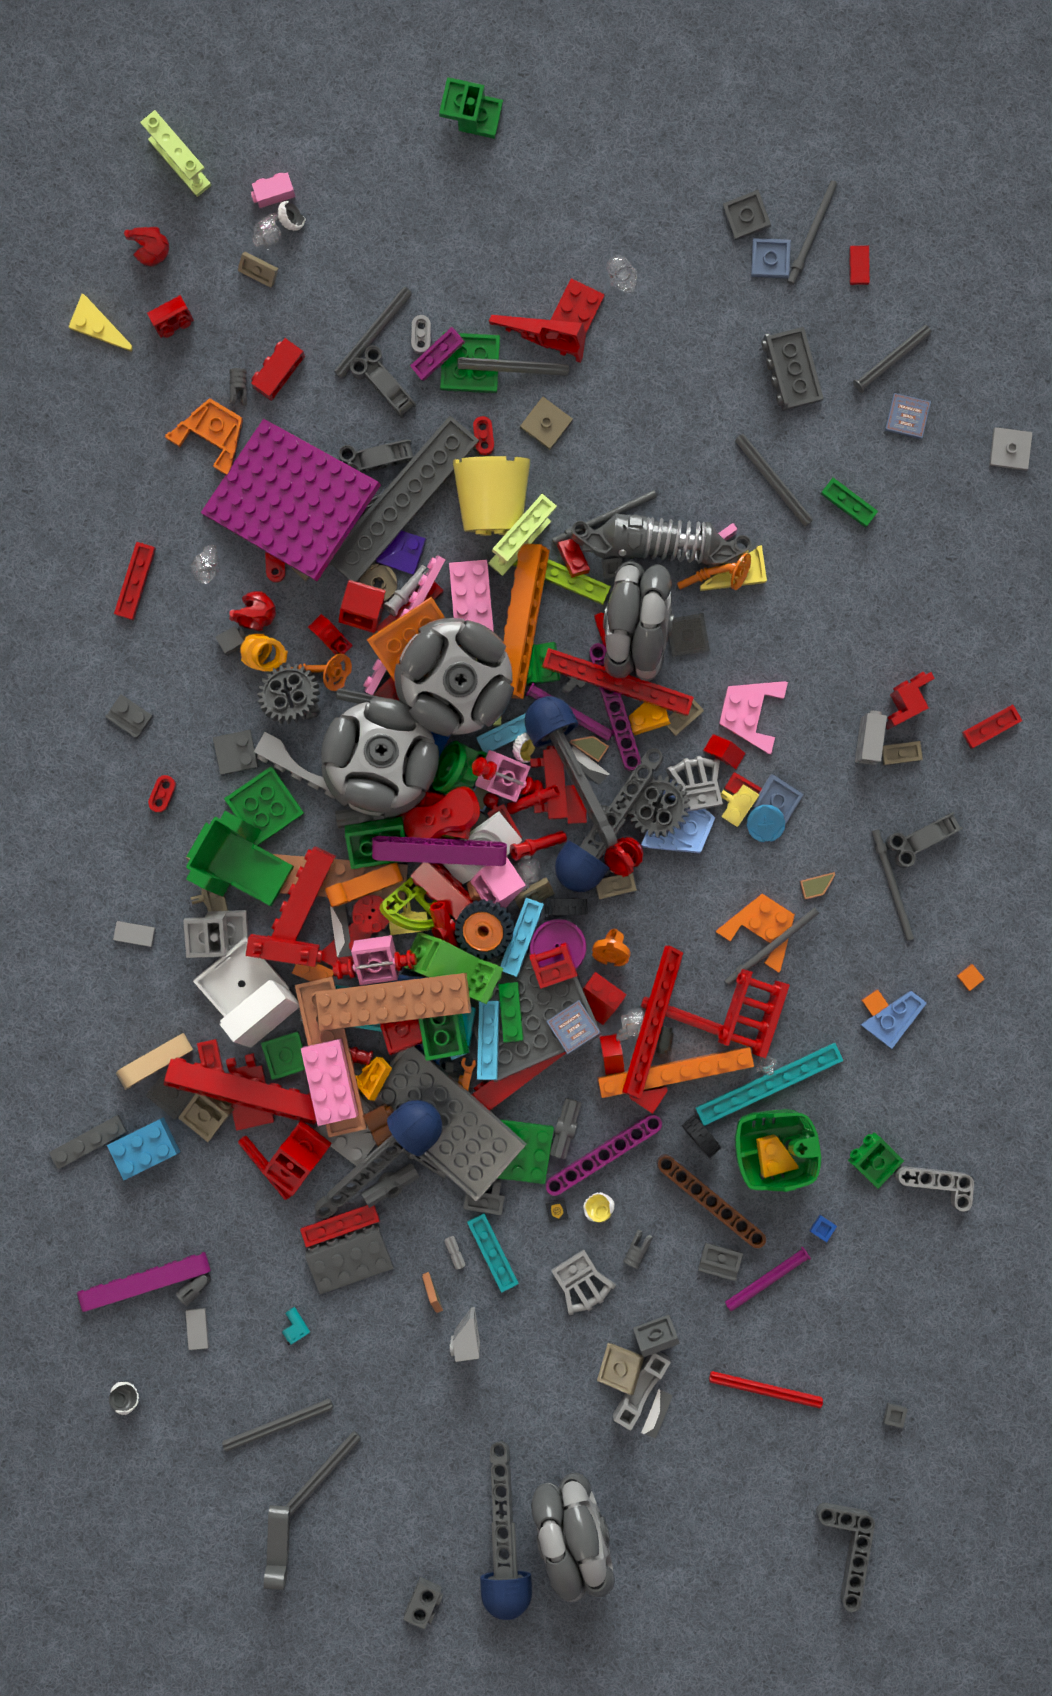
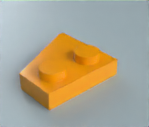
(648, 718)
(373, 1077)
(774, 1156)

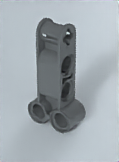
(382, 381)
(378, 457)
(922, 838)

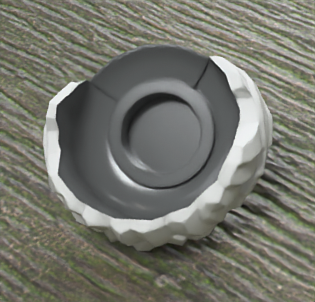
(290, 216)
(123, 1398)

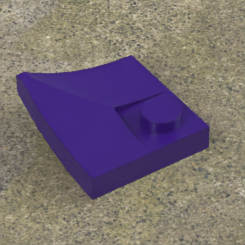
(403, 553)

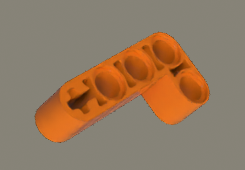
(364, 885)

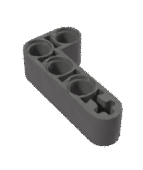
(277, 1547)

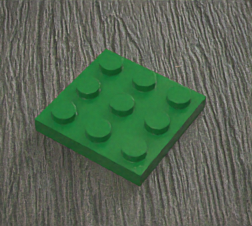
(468, 380)
(265, 804)
(533, 1159)

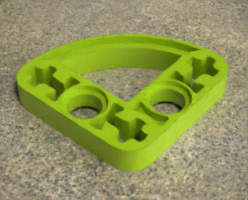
(401, 921)

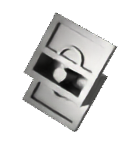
(214, 933)

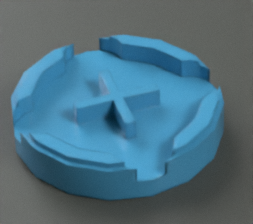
(766, 823)

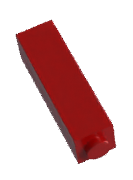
(554, 774)
(283, 950)

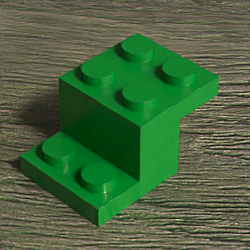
(471, 108)

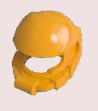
(253, 647)

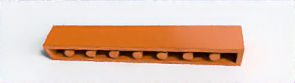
(524, 612)
(682, 1070)

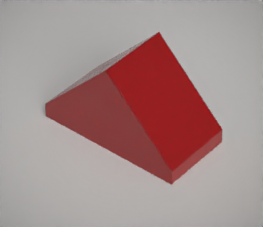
(724, 750)
(612, 1054)
(651, 1098)

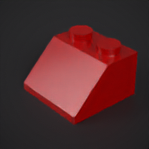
(602, 997)

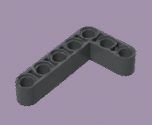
(855, 1550)

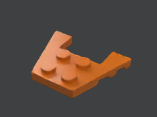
(216, 426)
(767, 921)

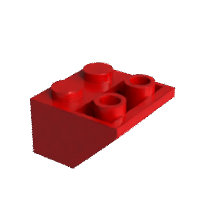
(170, 317)
(362, 606)

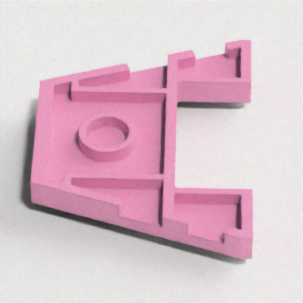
(743, 709)

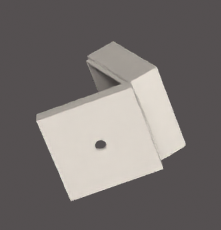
(247, 1010)

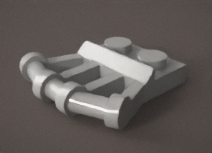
(703, 794)
(575, 1271)

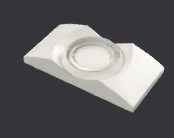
(493, 829)

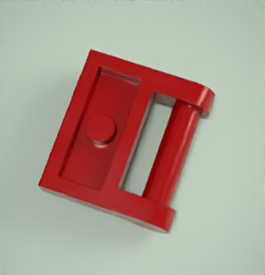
(556, 971)

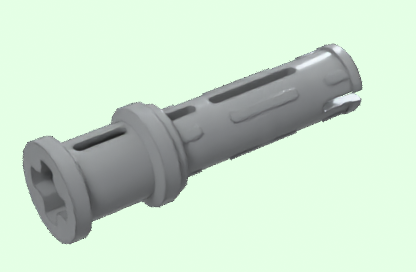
(401, 596)

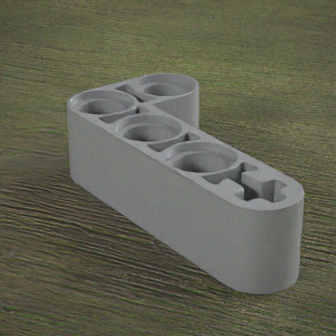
(934, 1183)

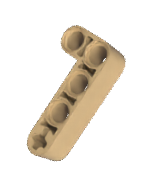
(153, 1061)

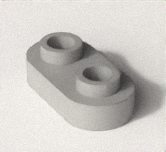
(421, 335)

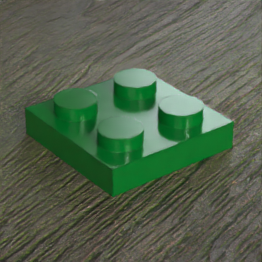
(284, 1055)

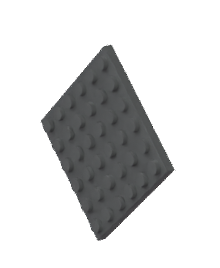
(536, 1008)

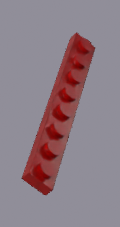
(627, 686)
(652, 1022)

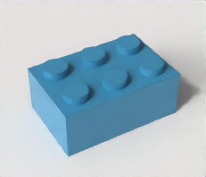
(143, 1148)

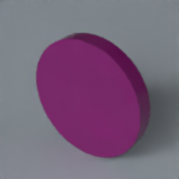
(553, 934)

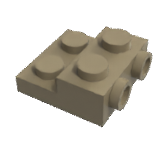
(206, 1115)

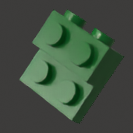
(536, 673)
(875, 1159)

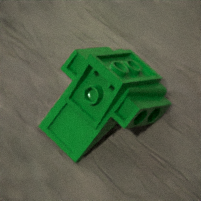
(227, 856)

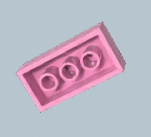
(471, 591)
(329, 1082)

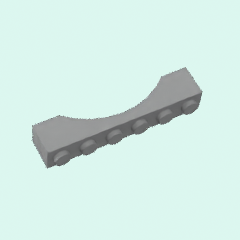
(274, 750)

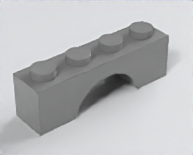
(631, 1405)

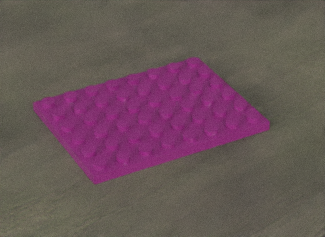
(290, 499)

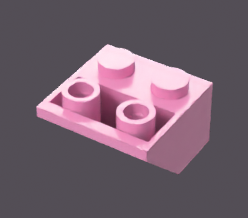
(498, 883)

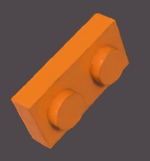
(312, 973)

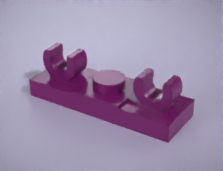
(437, 354)

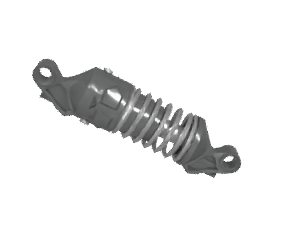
(640, 536)

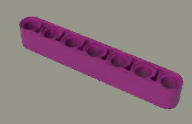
(617, 716)
(439, 851)
(598, 1163)
(143, 1282)

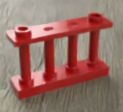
(771, 1013)

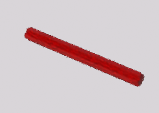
(766, 1389)

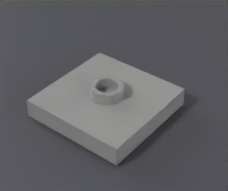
(1010, 449)

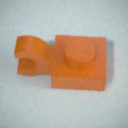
(464, 1080)

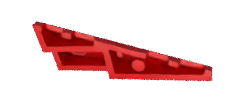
(557, 335)

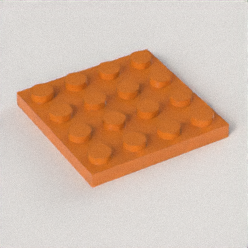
(393, 638)

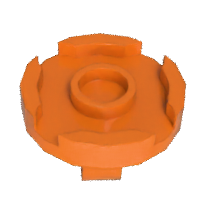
(611, 949)

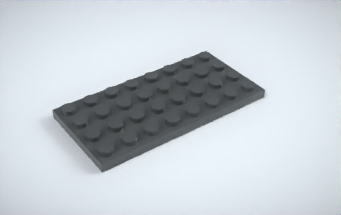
(472, 1140)

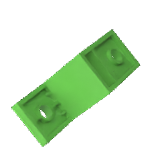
(441, 958)

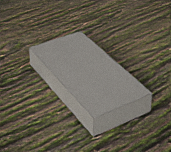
(134, 933)
(197, 1328)

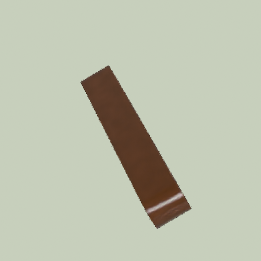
(716, 1209)

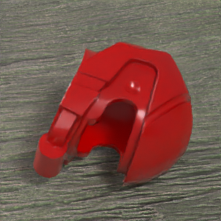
(155, 245)
(257, 614)
(624, 856)

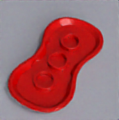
(454, 812)

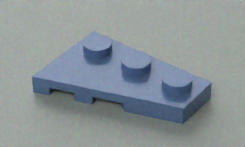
(895, 1019)

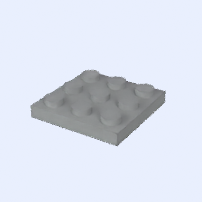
(353, 1145)

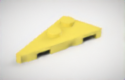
(92, 322)
(755, 575)

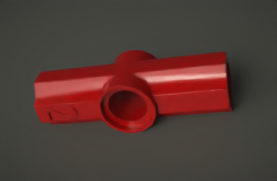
(444, 925)

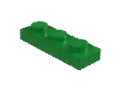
(849, 502)
(511, 1012)

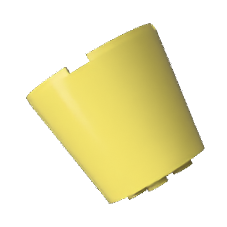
(491, 492)

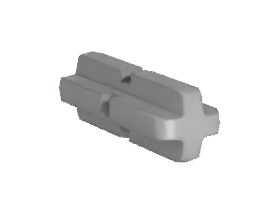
(456, 1256)

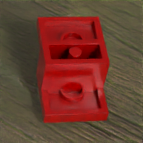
(908, 699)
(296, 1158)

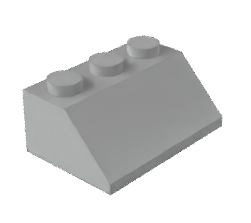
(466, 1341)

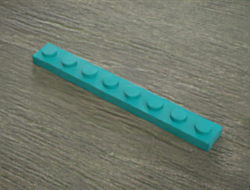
(769, 1084)

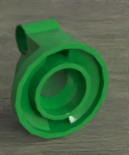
(456, 767)

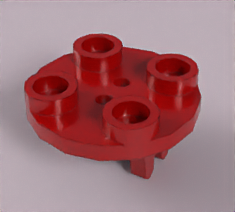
(363, 909)

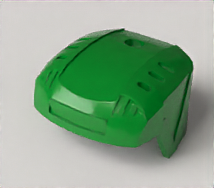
(803, 1148)

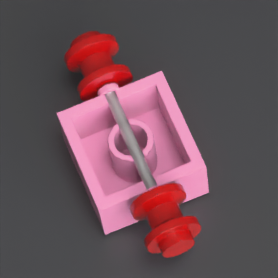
(504, 776)
(375, 961)

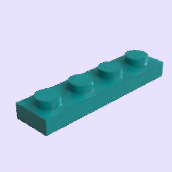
(492, 1252)

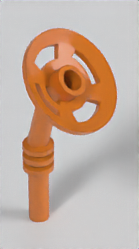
(738, 570)
(333, 669)

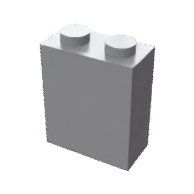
(871, 738)

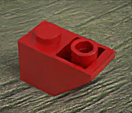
(330, 635)

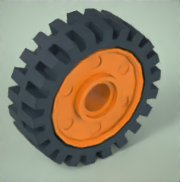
(488, 915)

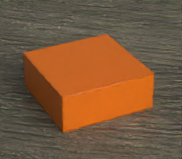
(970, 977)
(875, 1002)

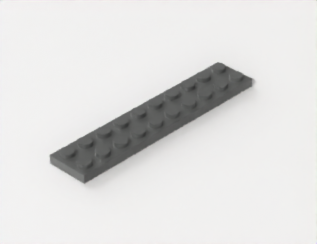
(403, 499)

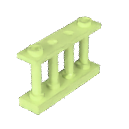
(176, 153)
(523, 532)

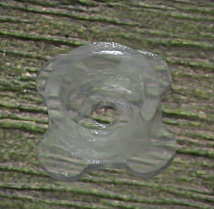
(771, 1062)

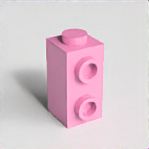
(272, 190)

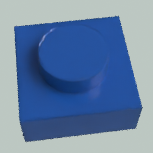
(823, 1228)

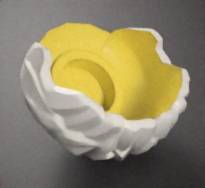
(523, 748)
(598, 1207)

